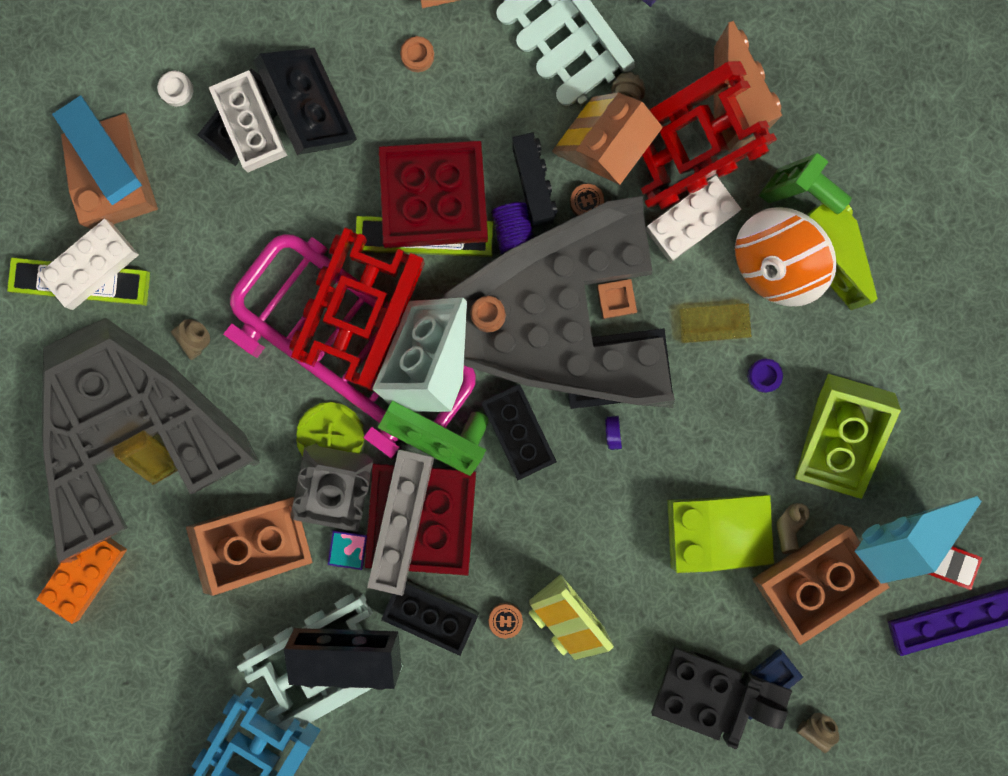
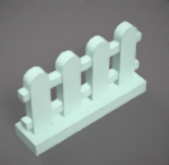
(575, 45)

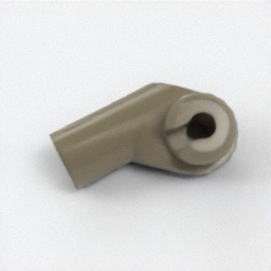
(789, 524)

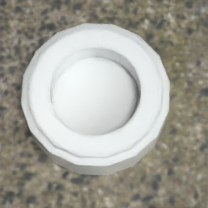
(175, 88)

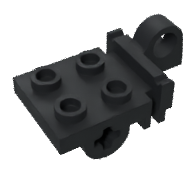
(714, 699)

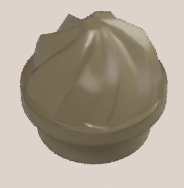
(629, 85)

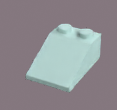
(426, 356)

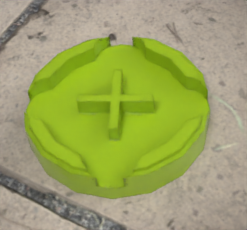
(331, 427)

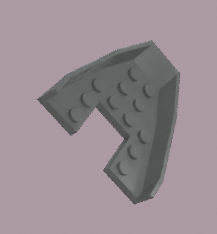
(547, 316)
(100, 393)

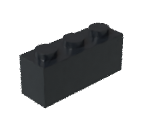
(343, 658)

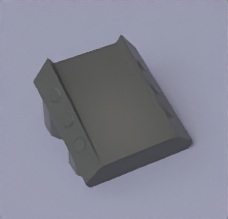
(331, 487)

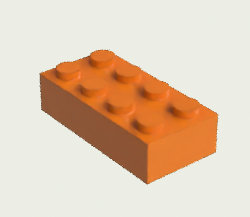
(79, 581)

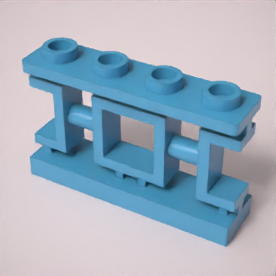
(253, 750)

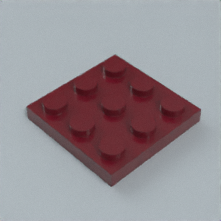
(432, 194)
(444, 525)

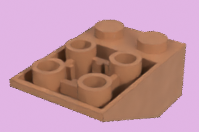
(756, 102)

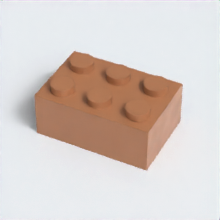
(818, 584)

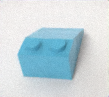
(915, 542)

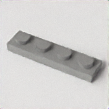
(400, 522)

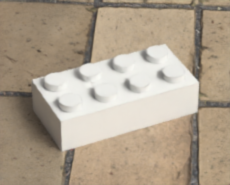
(248, 121)
(692, 219)
(88, 264)

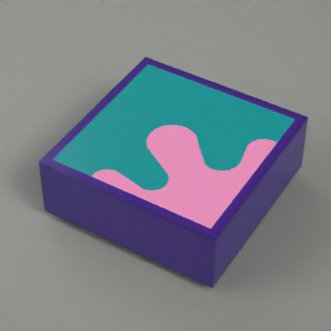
(347, 549)

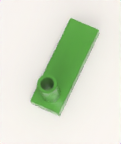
(802, 177)
(455, 450)

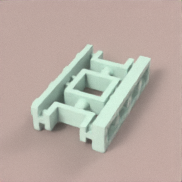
(331, 696)

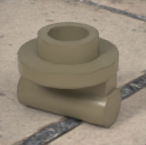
(191, 337)
(820, 731)

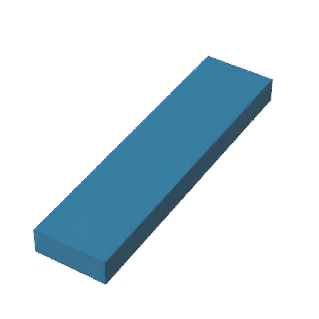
(97, 150)

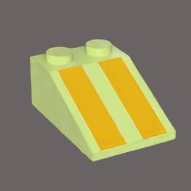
(569, 620)

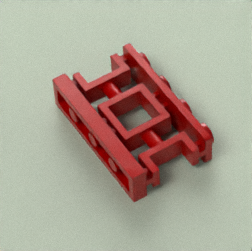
(681, 113)
(381, 318)

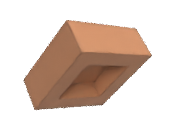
(616, 299)

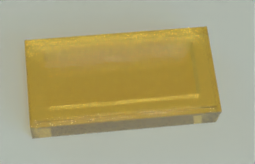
(715, 323)
(146, 457)

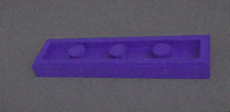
(950, 622)

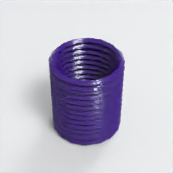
(512, 225)

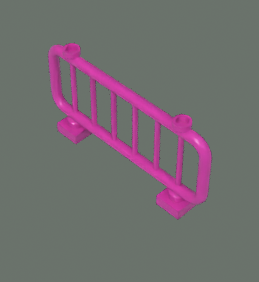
(255, 327)

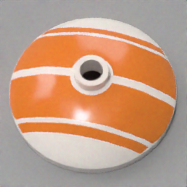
(794, 247)

